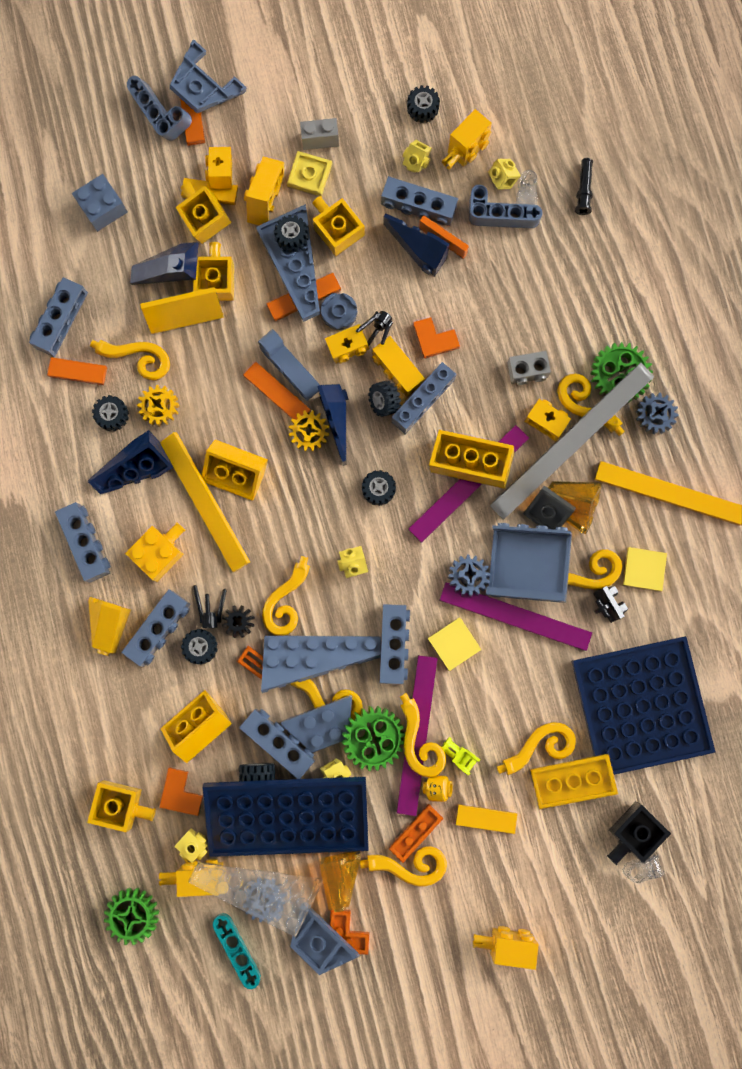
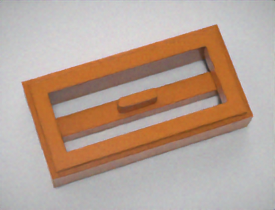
(245, 655)

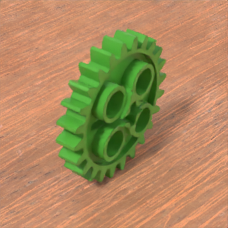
(612, 358)
(357, 745)

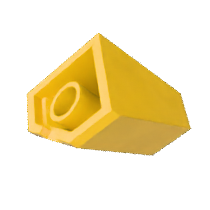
(106, 625)

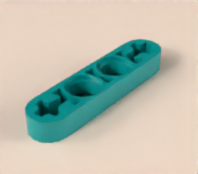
(239, 949)

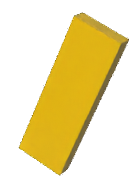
(224, 196)
(486, 819)

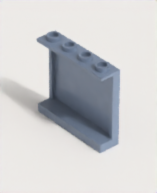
(530, 563)

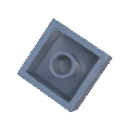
(99, 202)

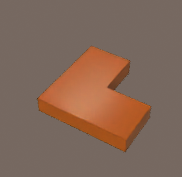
(433, 343)
(175, 796)
(341, 924)

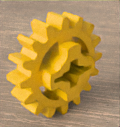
(153, 411)
(310, 423)

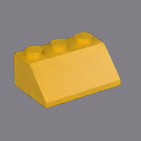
(233, 469)
(195, 726)

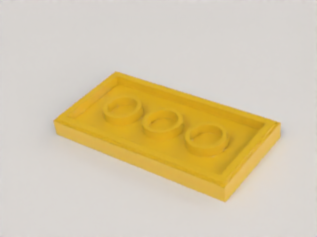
(182, 310)
(574, 781)

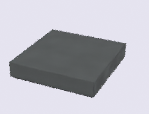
(549, 509)

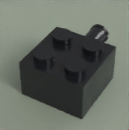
(637, 834)

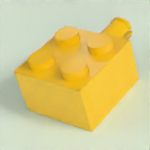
(468, 140)
(202, 212)
(337, 225)
(215, 272)
(156, 551)
(117, 806)
(182, 877)
(510, 947)

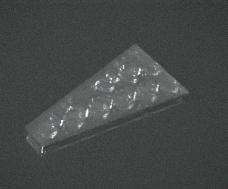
(268, 895)

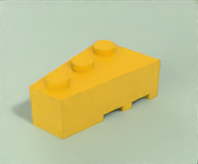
(263, 189)

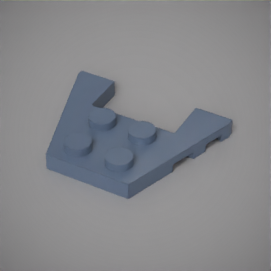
(197, 87)

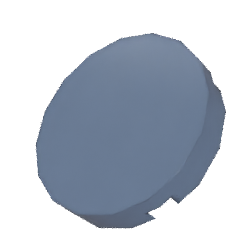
(339, 311)

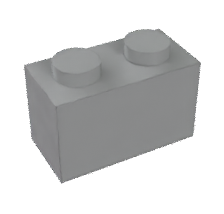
(319, 134)

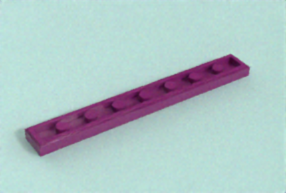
(457, 494)
(518, 617)
(423, 696)

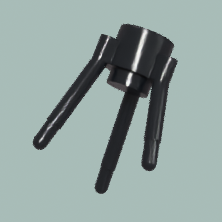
(382, 321)
(209, 619)

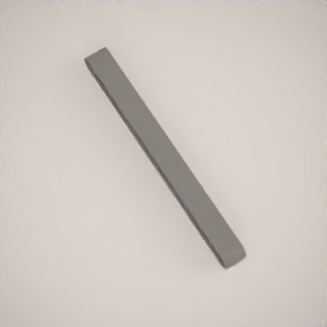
(572, 440)

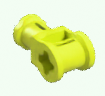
(460, 756)

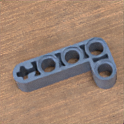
(153, 107)
(503, 209)
(288, 365)

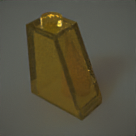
(583, 497)
(339, 878)

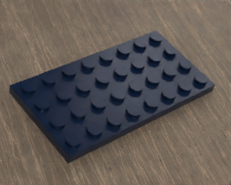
(286, 816)

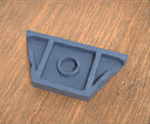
(321, 725)
(321, 945)

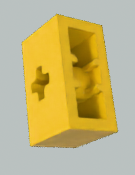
(219, 167)
(338, 341)
(551, 428)

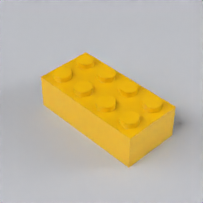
(471, 459)

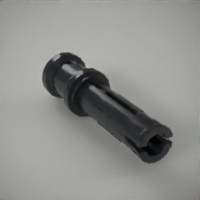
(585, 194)

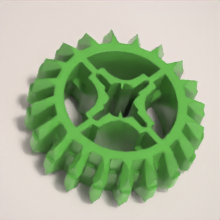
(114, 915)

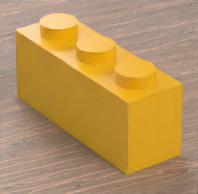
(397, 366)

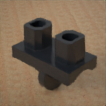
(608, 605)

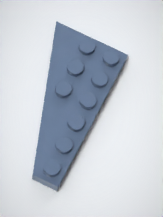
(294, 267)
(307, 657)

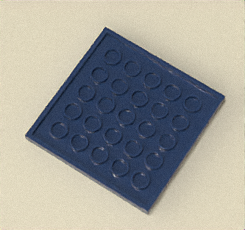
(644, 705)

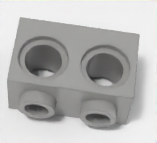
(527, 363)

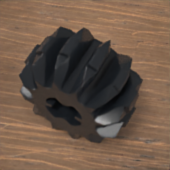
(231, 621)

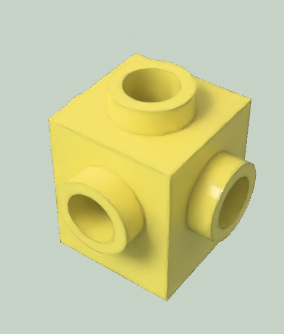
(416, 156)
(504, 173)
(352, 562)
(335, 769)
(185, 847)

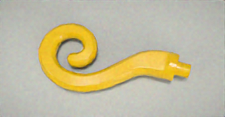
(112, 351)
(612, 424)
(297, 578)
(586, 583)
(311, 690)
(413, 718)
(517, 762)
(384, 863)

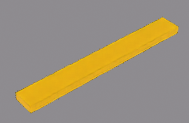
(669, 493)
(204, 502)

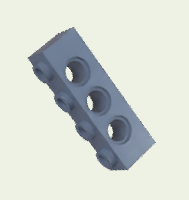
(414, 193)
(60, 327)
(423, 398)
(67, 517)
(390, 613)
(134, 648)
(251, 728)

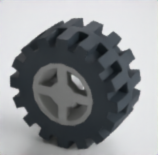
(421, 97)
(291, 226)
(384, 398)
(105, 408)
(378, 487)
(194, 643)
(257, 772)

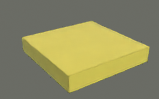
(309, 173)
(644, 569)
(454, 644)

